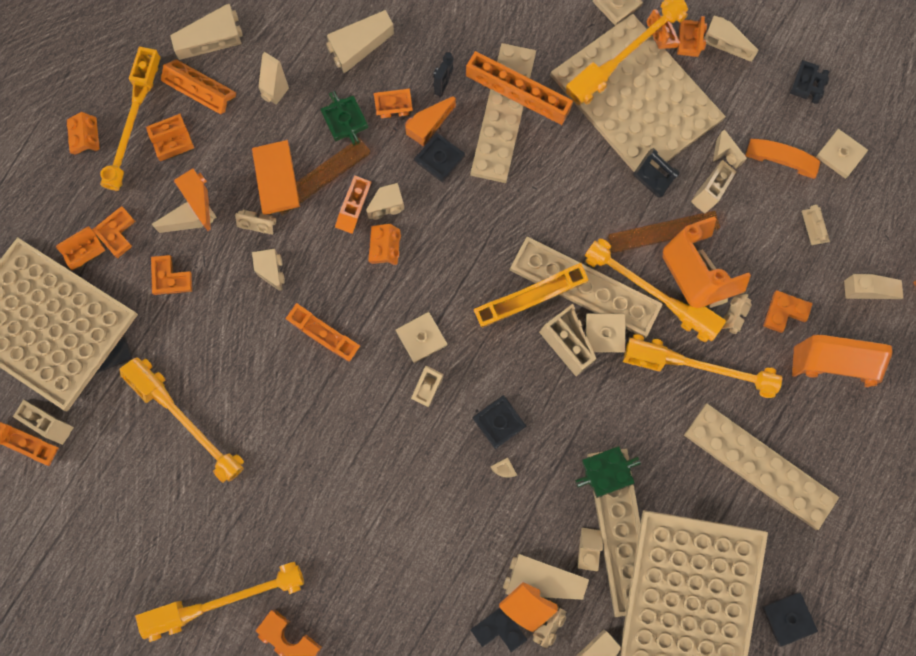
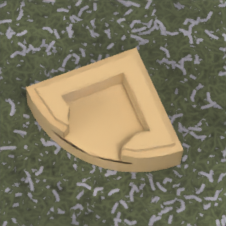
(504, 469)

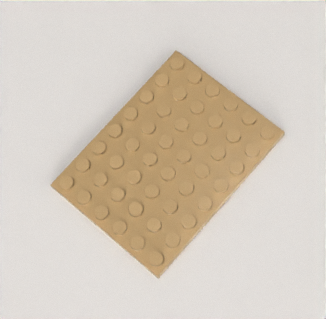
(646, 97)
(54, 324)
(692, 588)

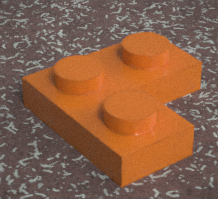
(110, 231)
(166, 281)
(786, 306)

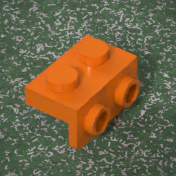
(665, 36)
(692, 37)
(393, 102)
(82, 133)
(384, 244)
(80, 248)

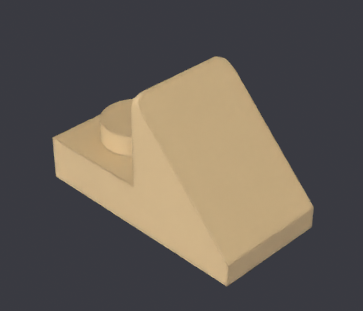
(727, 147)
(427, 386)
(589, 549)

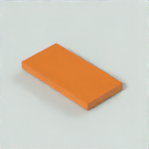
(275, 177)

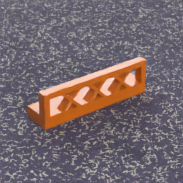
(195, 87)

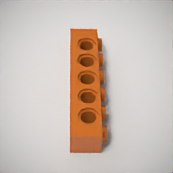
(518, 88)

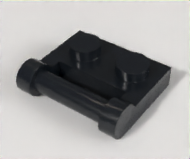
(651, 177)

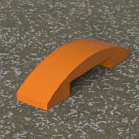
(785, 155)
(322, 333)
(27, 444)

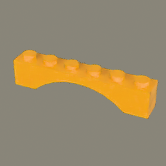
(531, 296)

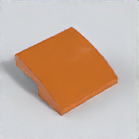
(170, 137)
(527, 607)

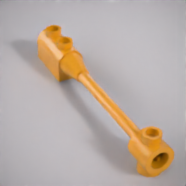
(595, 78)
(142, 79)
(699, 319)
(655, 356)
(151, 386)
(174, 616)

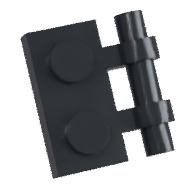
(442, 74)
(804, 80)

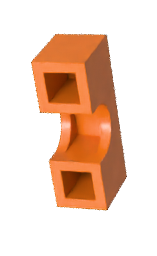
(273, 630)

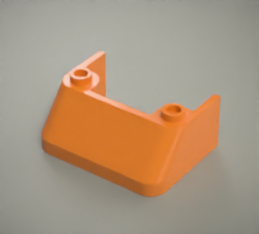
(690, 272)
(842, 357)

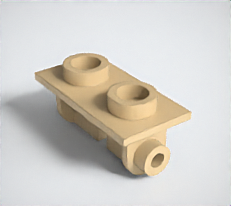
(249, 220)
(815, 225)
(739, 306)
(547, 633)

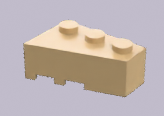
(569, 341)

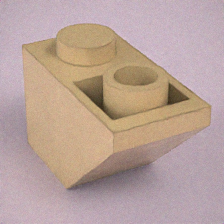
(386, 201)
(267, 267)

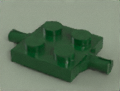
(344, 118)
(607, 472)

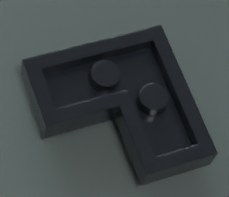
(499, 624)

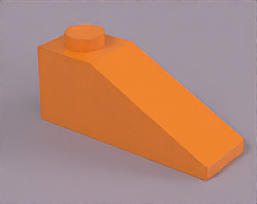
(427, 121)
(196, 194)
(353, 204)

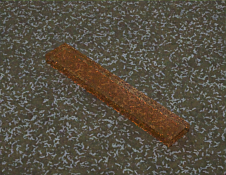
(330, 170)
(655, 233)

